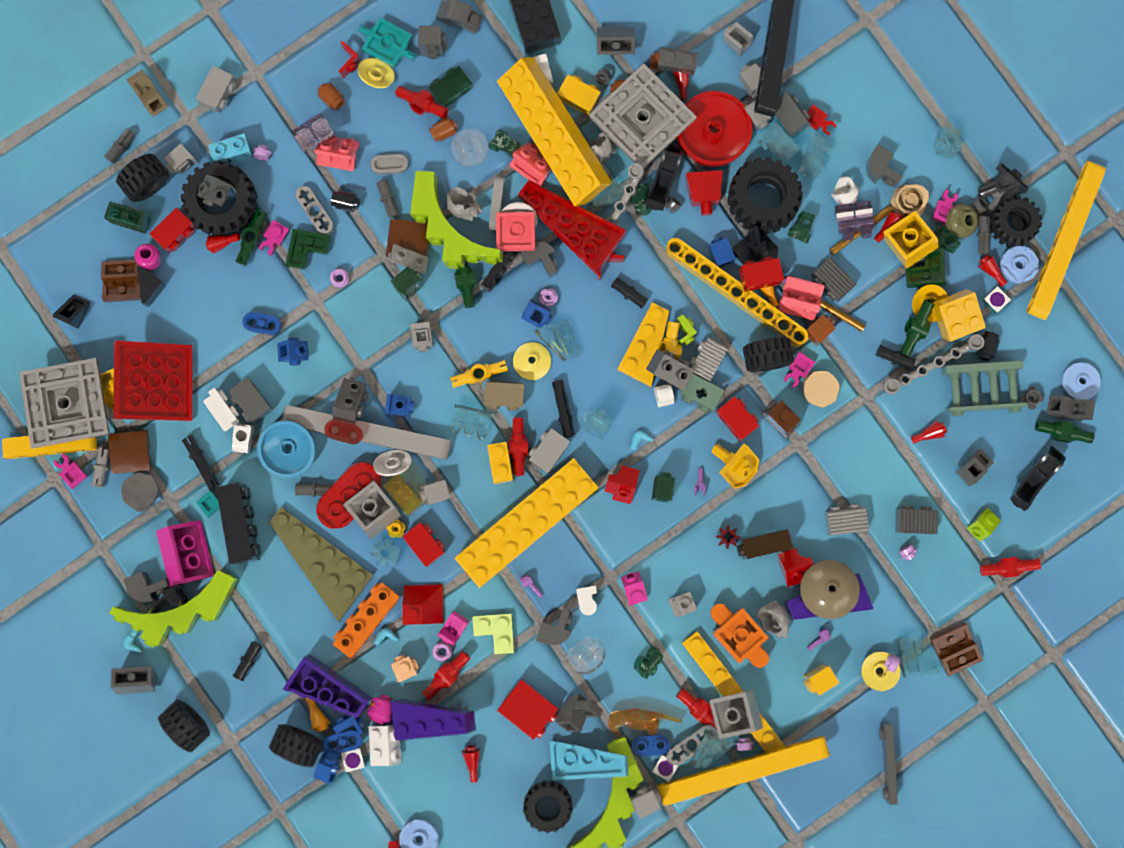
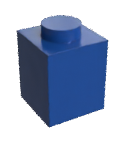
(721, 252)

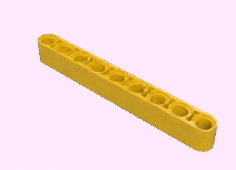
(1066, 240)
(726, 291)
(743, 770)

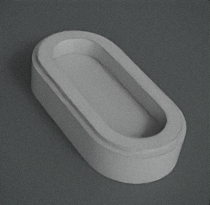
(389, 164)

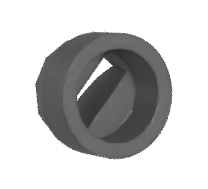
(603, 76)
(673, 204)
(980, 205)

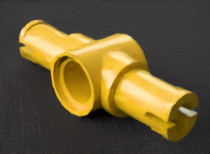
(671, 343)
(468, 376)

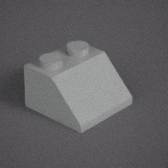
(372, 510)
(736, 714)

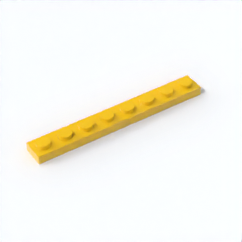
(727, 685)

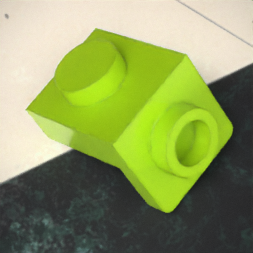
(686, 326)
(984, 525)

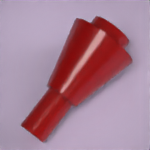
(682, 83)
(891, 219)
(217, 242)
(989, 266)
(934, 431)
(471, 756)

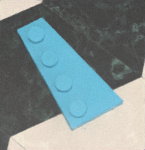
(581, 762)

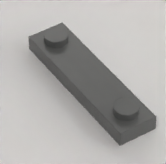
(890, 790)

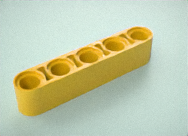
(20, 447)

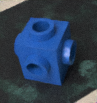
(293, 351)

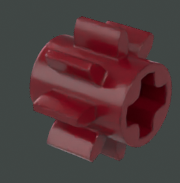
(731, 533)

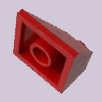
(422, 604)

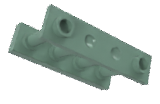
(992, 370)

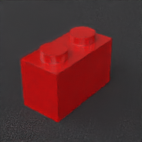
(173, 230)
(761, 274)
(737, 418)
(424, 544)

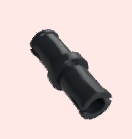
(629, 292)
(895, 357)
(247, 660)

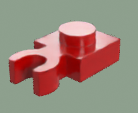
(818, 120)

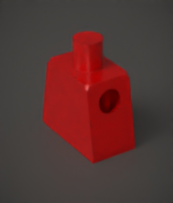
(704, 189)

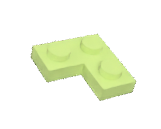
(500, 627)

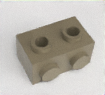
(504, 394)

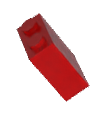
(528, 710)

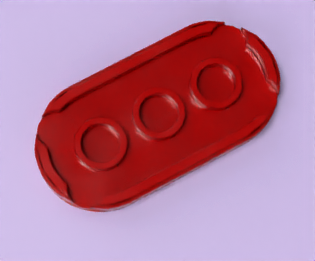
(330, 505)

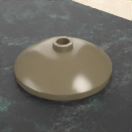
(817, 596)

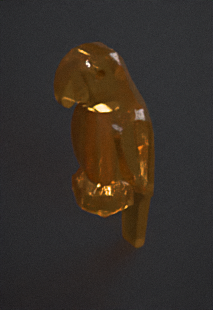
(638, 719)

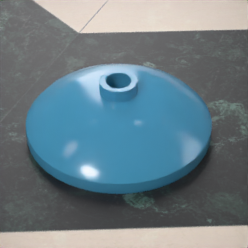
(279, 459)

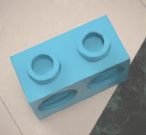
(231, 149)

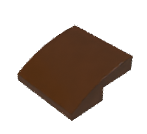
(407, 235)
(120, 281)
(129, 451)
(956, 649)

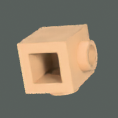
(405, 667)

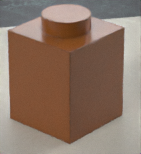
(820, 329)

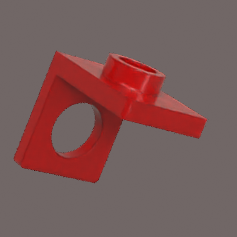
(351, 65)
(613, 258)

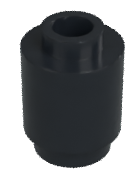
(345, 201)
(990, 347)

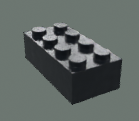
(535, 24)
(238, 523)

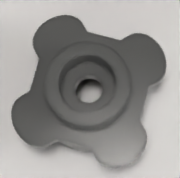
(1031, 391)

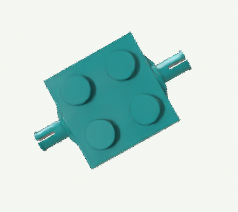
(387, 42)

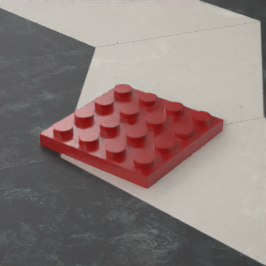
(152, 381)

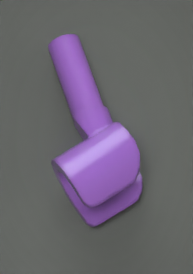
(700, 485)
(526, 581)
(824, 636)

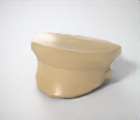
(909, 199)
(820, 388)

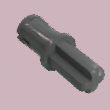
(119, 146)
(387, 198)
(984, 235)
(311, 489)

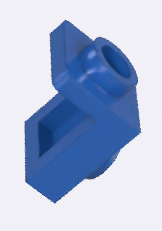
(344, 722)

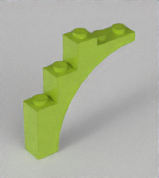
(456, 248)
(156, 626)
(619, 804)

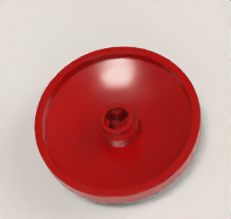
(719, 131)

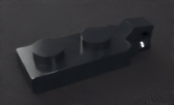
(498, 269)

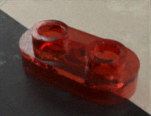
(344, 432)

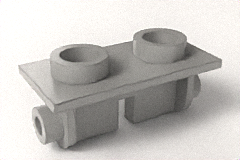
(408, 258)

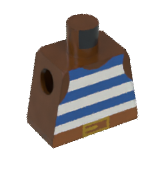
(782, 418)

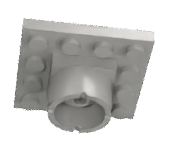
(646, 99)
(47, 397)

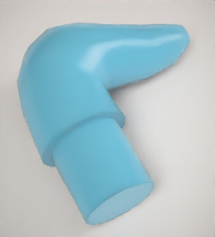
(637, 437)
(382, 633)
(128, 642)

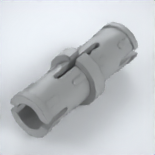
(100, 468)

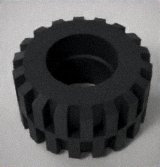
(142, 177)
(1028, 214)
(768, 354)
(183, 726)
(296, 745)
(542, 823)

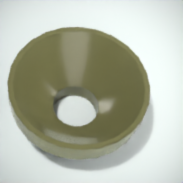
(956, 220)

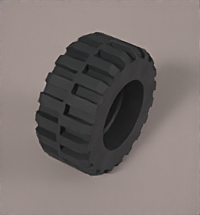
(765, 172)
(234, 218)

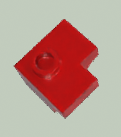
(623, 484)
(793, 566)

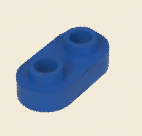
(262, 323)
(343, 742)
(650, 743)

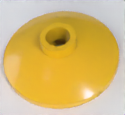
(927, 292)

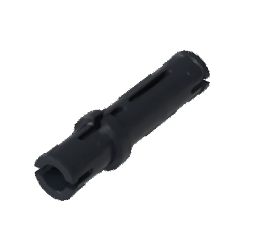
(563, 408)
(196, 455)

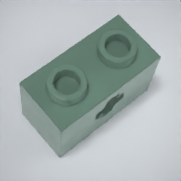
(706, 403)

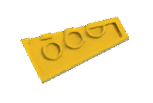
(645, 345)

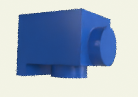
(529, 316)
(391, 408)
(327, 767)

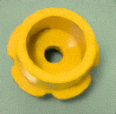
(400, 532)

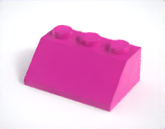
(185, 553)

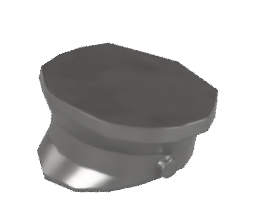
(139, 491)

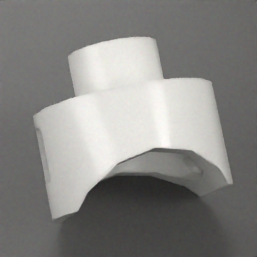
(845, 191)

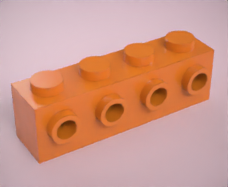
(366, 620)

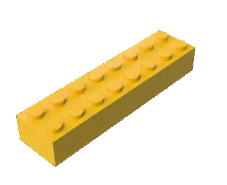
(554, 131)
(526, 523)

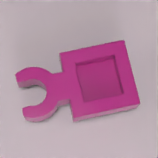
(942, 207)
(274, 234)
(800, 367)
(71, 473)

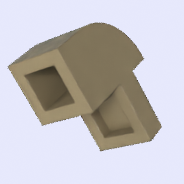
(147, 93)

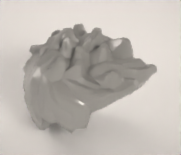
(602, 147)
(463, 204)
(774, 619)

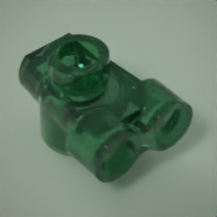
(503, 143)
(640, 199)
(801, 231)
(944, 237)
(648, 665)

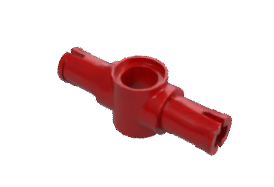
(421, 102)
(518, 447)
(1010, 567)
(446, 675)
(698, 707)

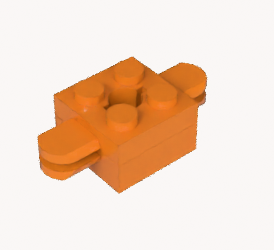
(739, 635)

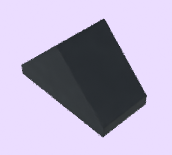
(149, 286)
(72, 311)

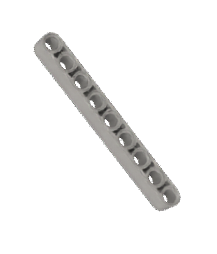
(374, 433)

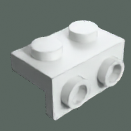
(221, 410)
(383, 747)

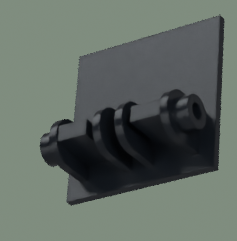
(173, 595)

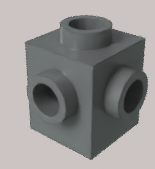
(213, 191)

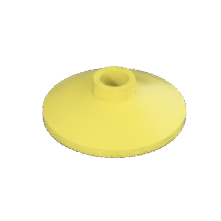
(375, 73)
(537, 369)
(883, 681)

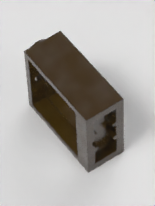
(764, 544)

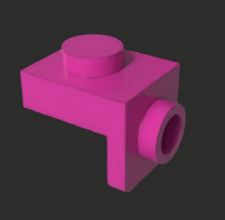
(634, 588)
(453, 628)

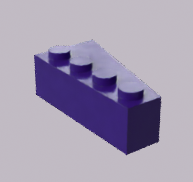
(798, 610)
(326, 687)
(424, 720)

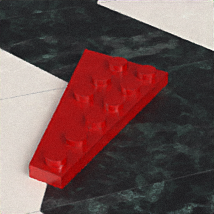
(581, 230)

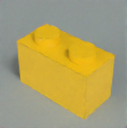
(579, 95)
(500, 463)
(820, 679)

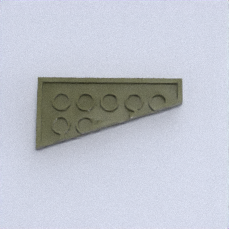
(329, 570)

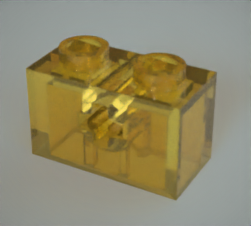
(403, 495)

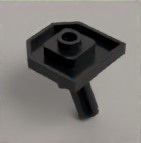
(1006, 180)
(755, 247)

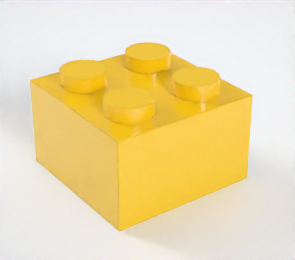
(911, 239)
(958, 315)

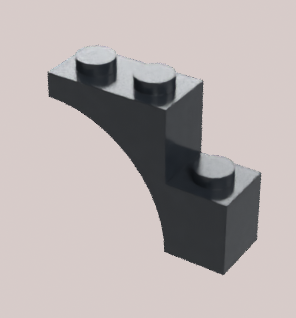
(664, 177)
(1034, 480)

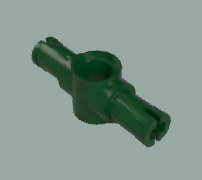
(253, 228)
(465, 283)
(917, 328)
(1064, 431)

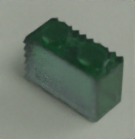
(450, 87)
(127, 217)
(407, 282)
(663, 487)

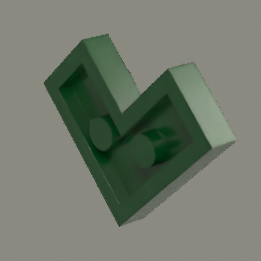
(304, 242)
(931, 273)

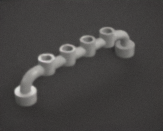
(635, 171)
(974, 343)

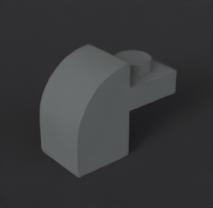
(458, 14)
(877, 167)
(542, 253)
(1070, 408)
(974, 467)
(141, 588)
(557, 634)
(574, 713)

